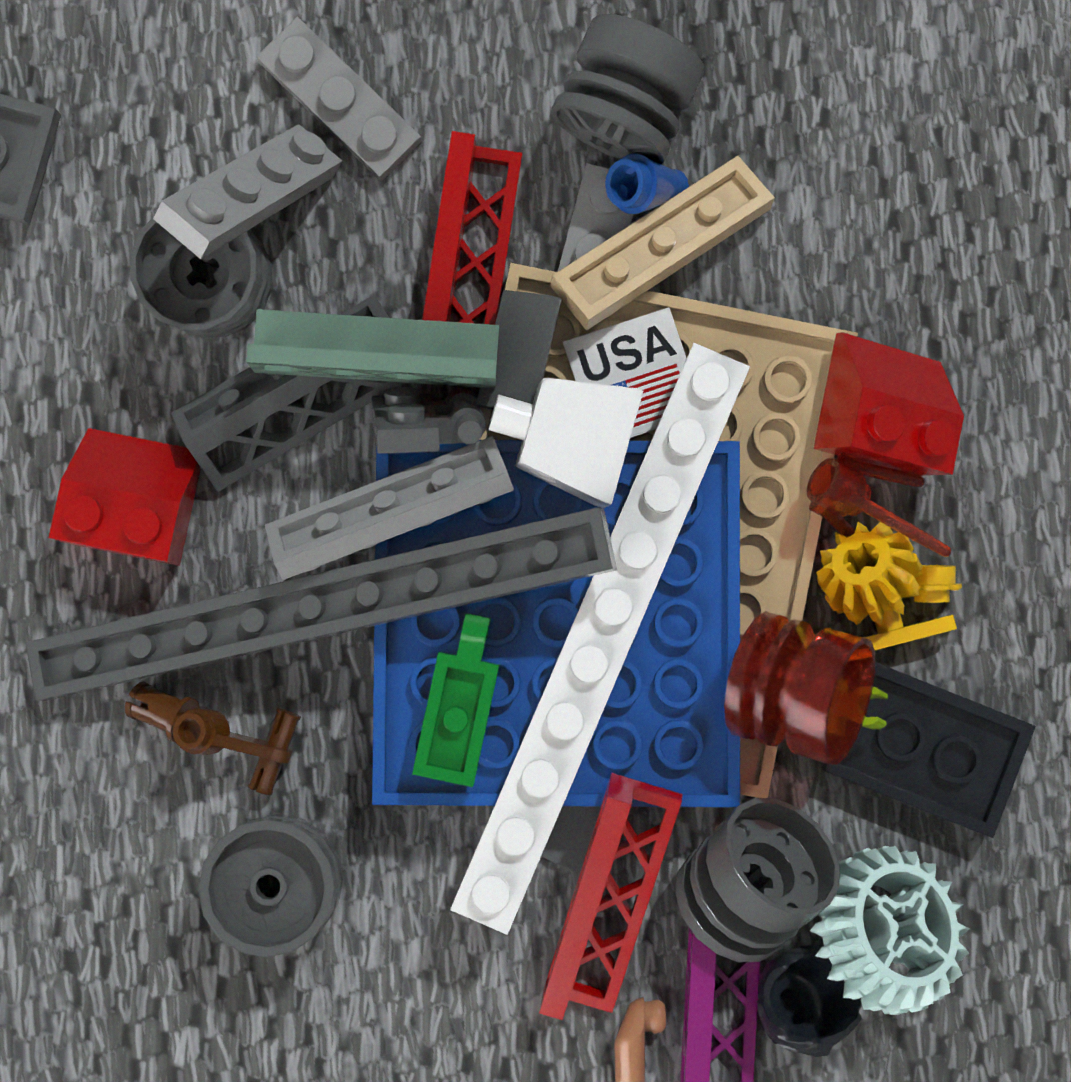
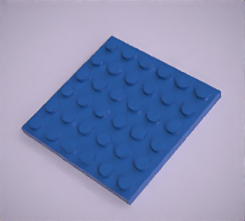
(669, 697)

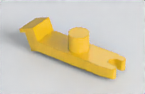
(893, 632)

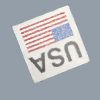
(633, 354)

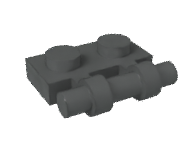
(416, 423)

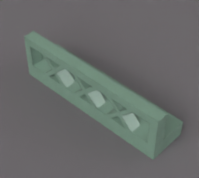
(374, 348)

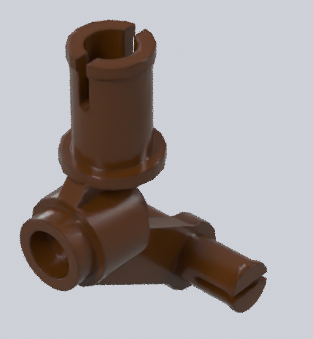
(209, 731)

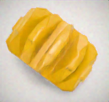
(869, 573)

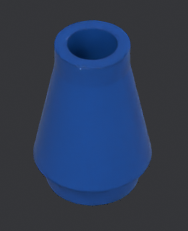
(642, 184)

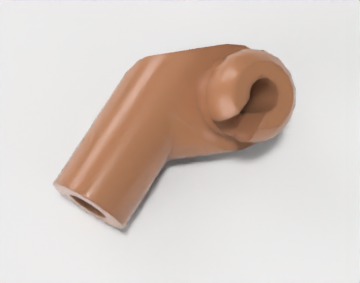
(630, 1041)

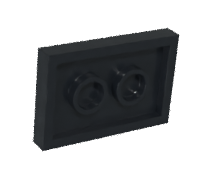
(937, 752)

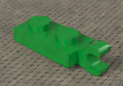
(458, 709)

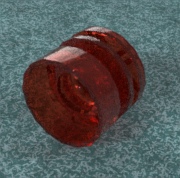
(800, 687)

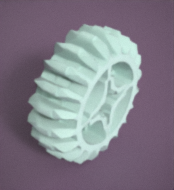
(910, 927)

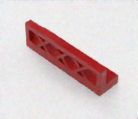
(451, 226)
(589, 898)

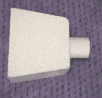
(572, 434)

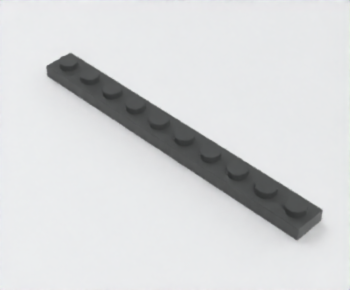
(323, 604)

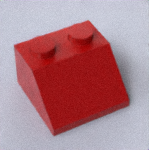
(889, 408)
(127, 497)

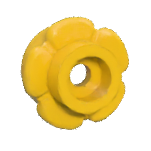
(936, 583)

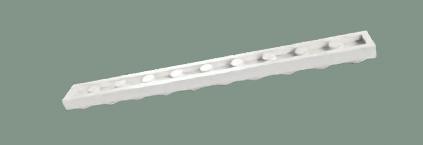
(599, 640)

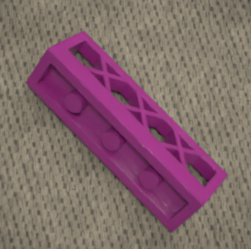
(698, 1014)

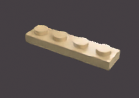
(661, 242)

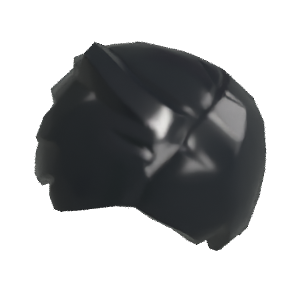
(803, 1006)

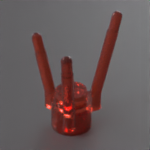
(840, 490)

